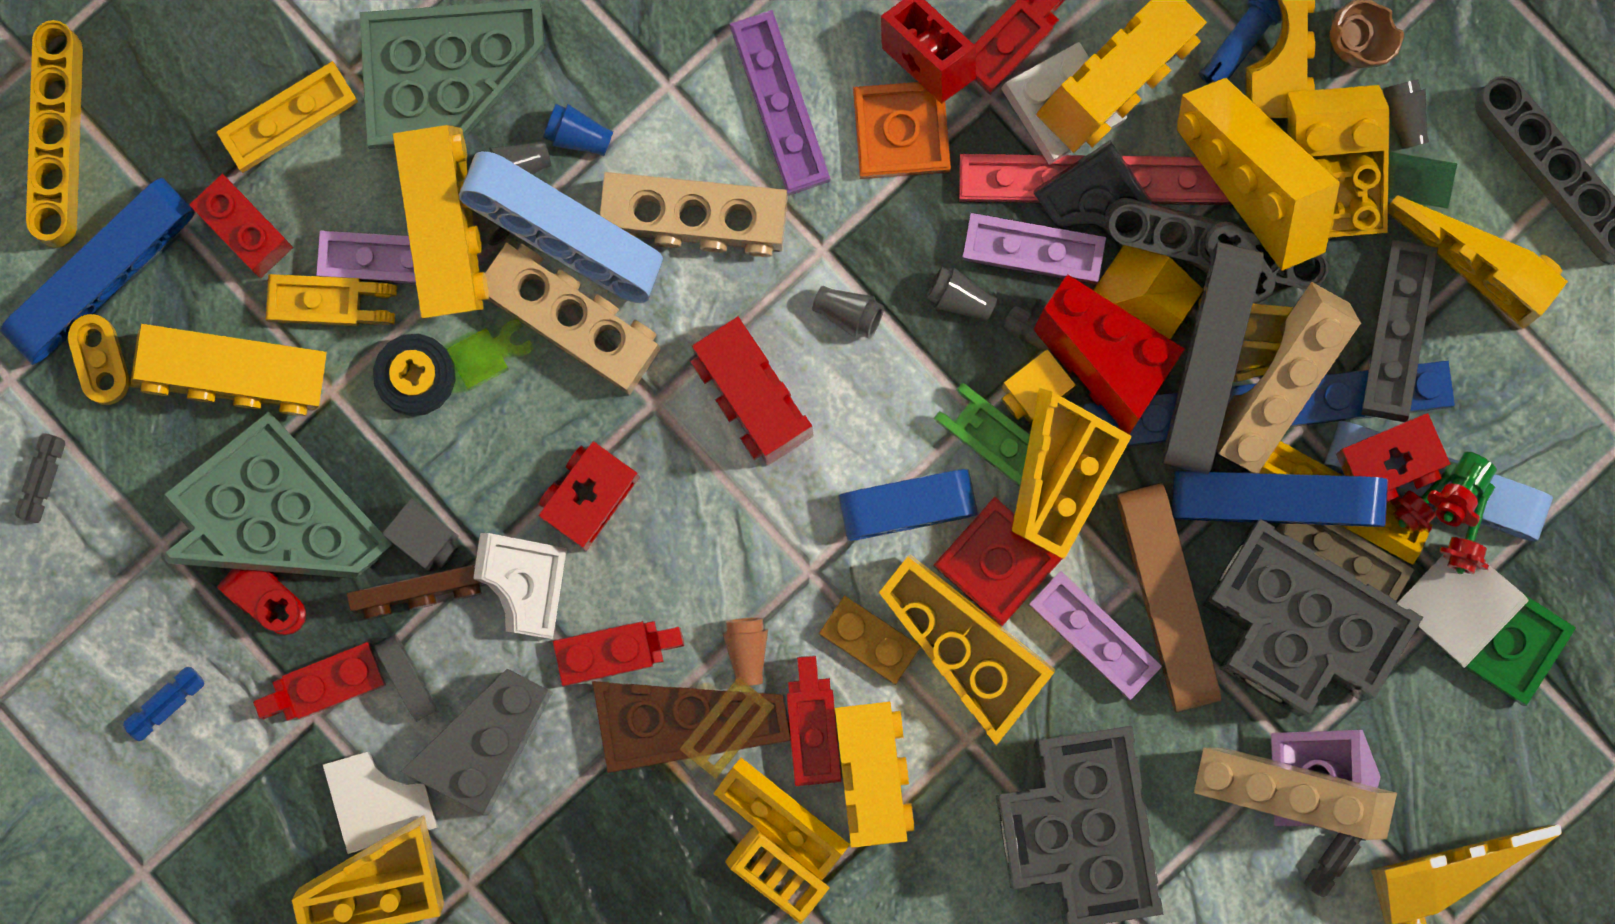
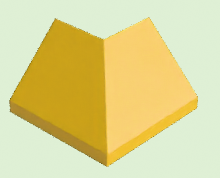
(1150, 288)

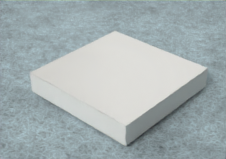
(1462, 609)

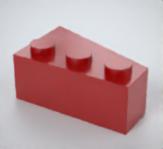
(1107, 349)

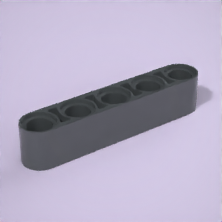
(1536, 158)
(1192, 241)
(1212, 358)

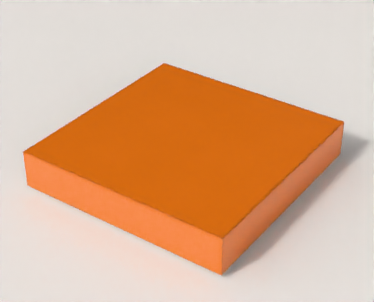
(900, 131)

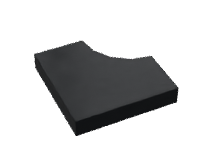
(1088, 188)

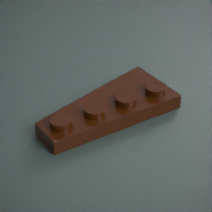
(653, 722)

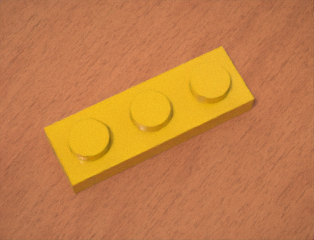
(287, 117)
(781, 818)

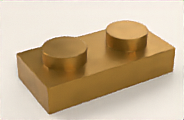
(869, 640)

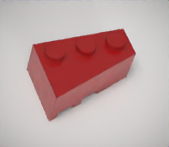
(751, 392)

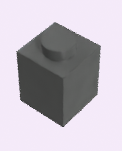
(422, 536)

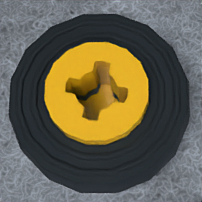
(420, 389)

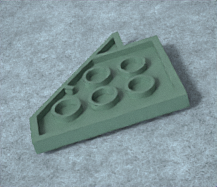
(443, 63)
(271, 510)

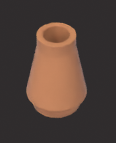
(746, 648)

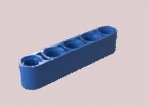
(97, 270)
(1280, 498)

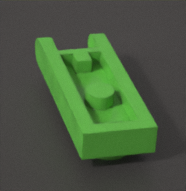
(989, 434)

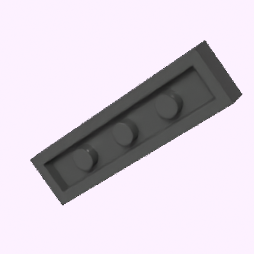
(1399, 331)

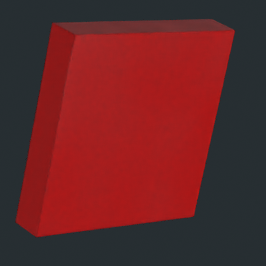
(996, 564)

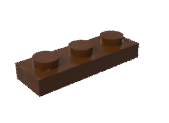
(417, 592)

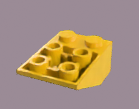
(1350, 139)

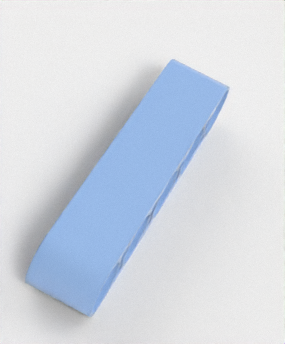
(560, 227)
(1510, 509)

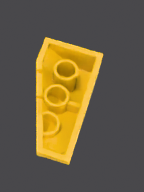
(1502, 271)
(1435, 881)

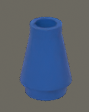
(576, 131)

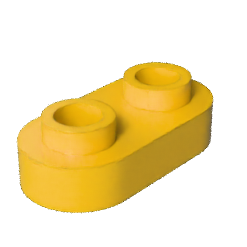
(98, 361)

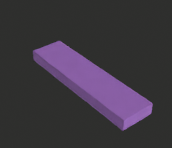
(780, 102)

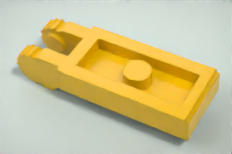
(325, 300)

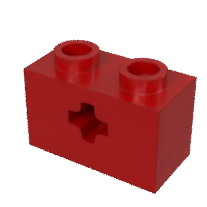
(928, 48)
(241, 226)
(1413, 441)
(612, 485)

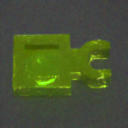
(482, 357)

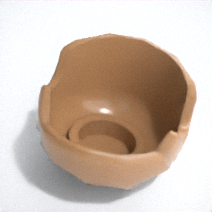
(1365, 34)

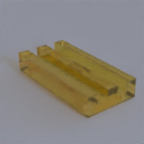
(702, 759)

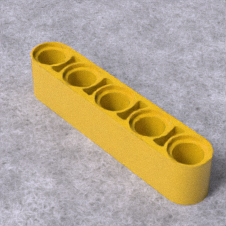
(44, 115)

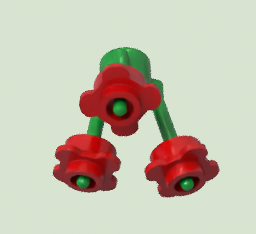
(1453, 506)

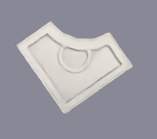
(525, 579)
(371, 803)

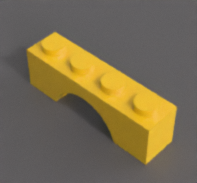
(1286, 64)

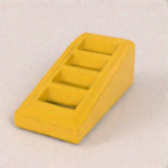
(745, 851)

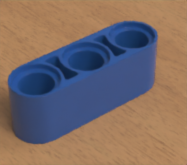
(908, 504)

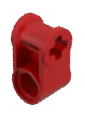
(259, 595)

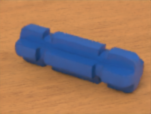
(163, 704)

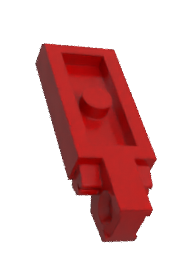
(1013, 40)
(613, 651)
(323, 684)
(813, 727)

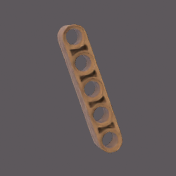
(1168, 597)

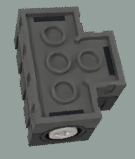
(1305, 623)
(1084, 829)

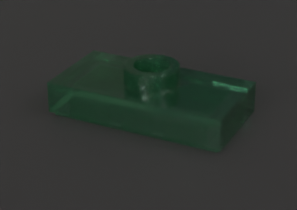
(1421, 179)

